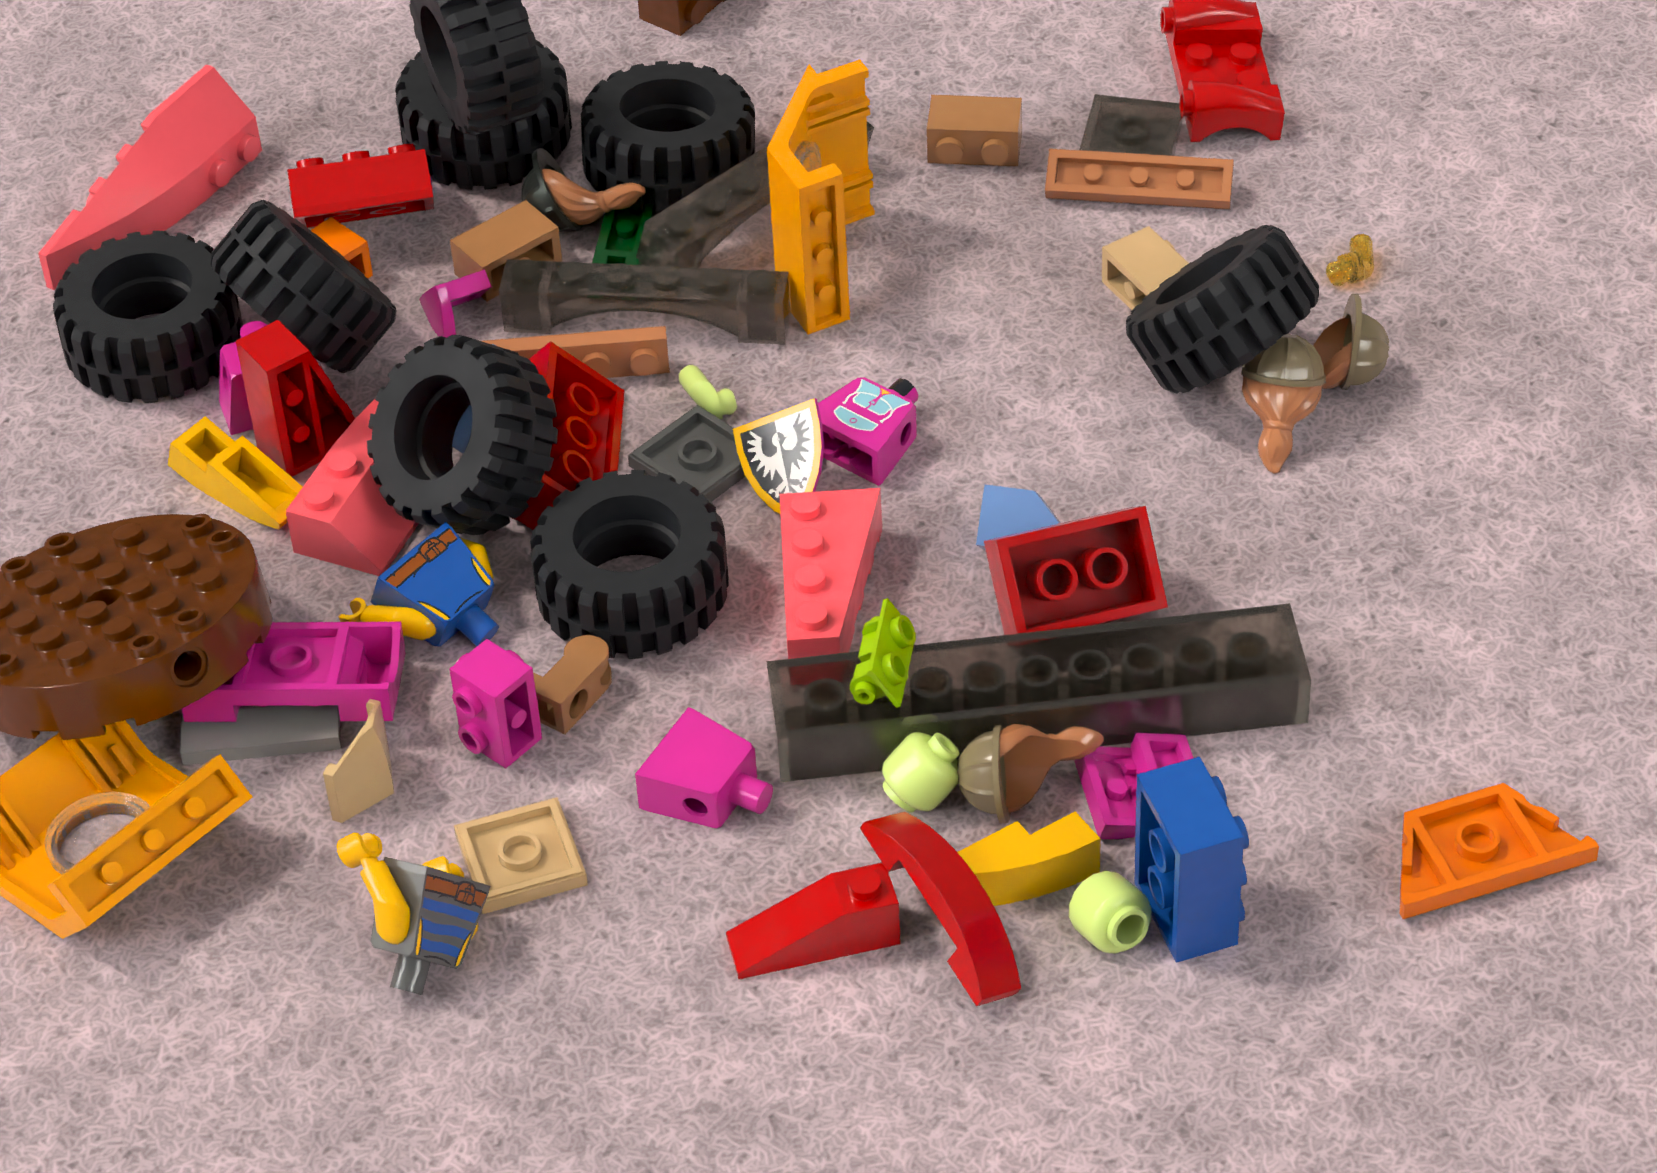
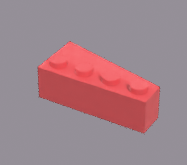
(826, 565)

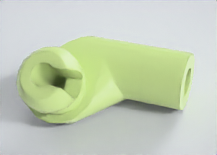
(704, 393)

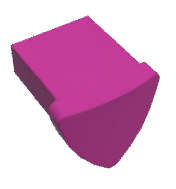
(441, 298)

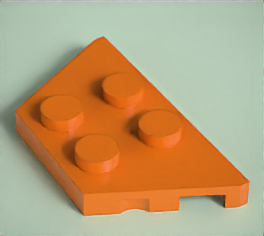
(1481, 847)

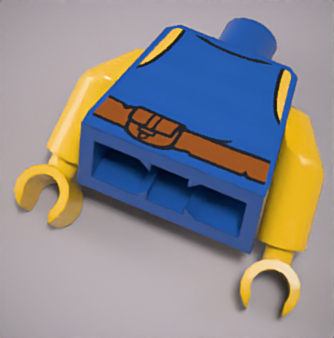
(434, 591)

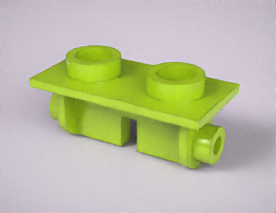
(884, 657)

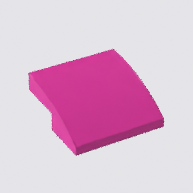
(1111, 778)

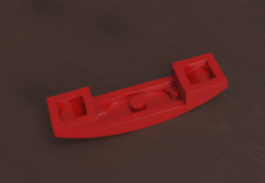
(954, 893)

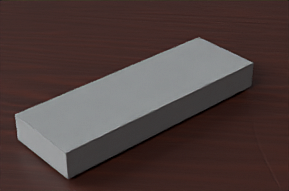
(262, 734)

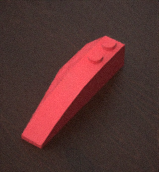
(180, 160)
(341, 510)

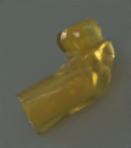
(1354, 265)

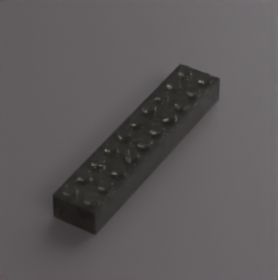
(1112, 677)

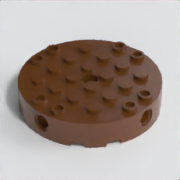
(108, 612)

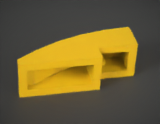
(233, 473)
(1027, 865)

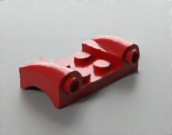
(1221, 67)

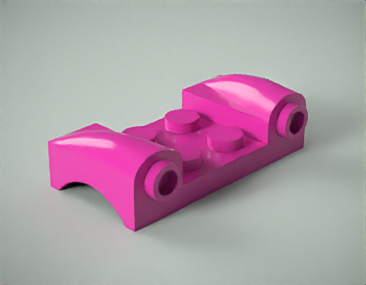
(314, 668)

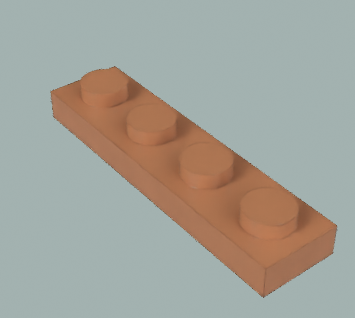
(1139, 178)
(607, 352)

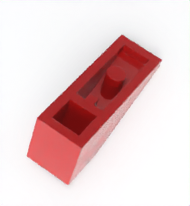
(824, 921)

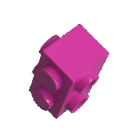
(495, 703)

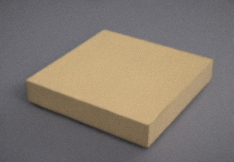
(521, 854)

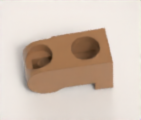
(573, 683)

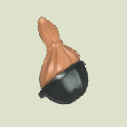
(567, 202)

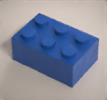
(1190, 858)

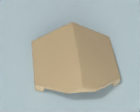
(363, 771)

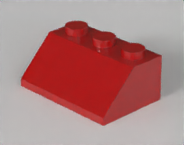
(361, 186)

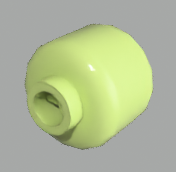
(921, 771)
(1110, 912)

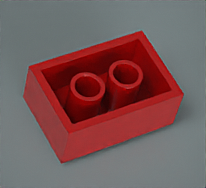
(1076, 572)

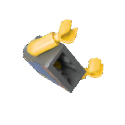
(419, 910)

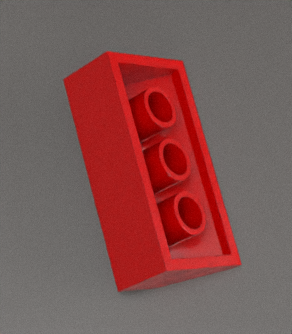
(587, 426)

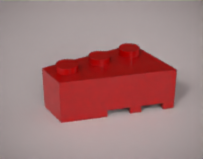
(290, 399)

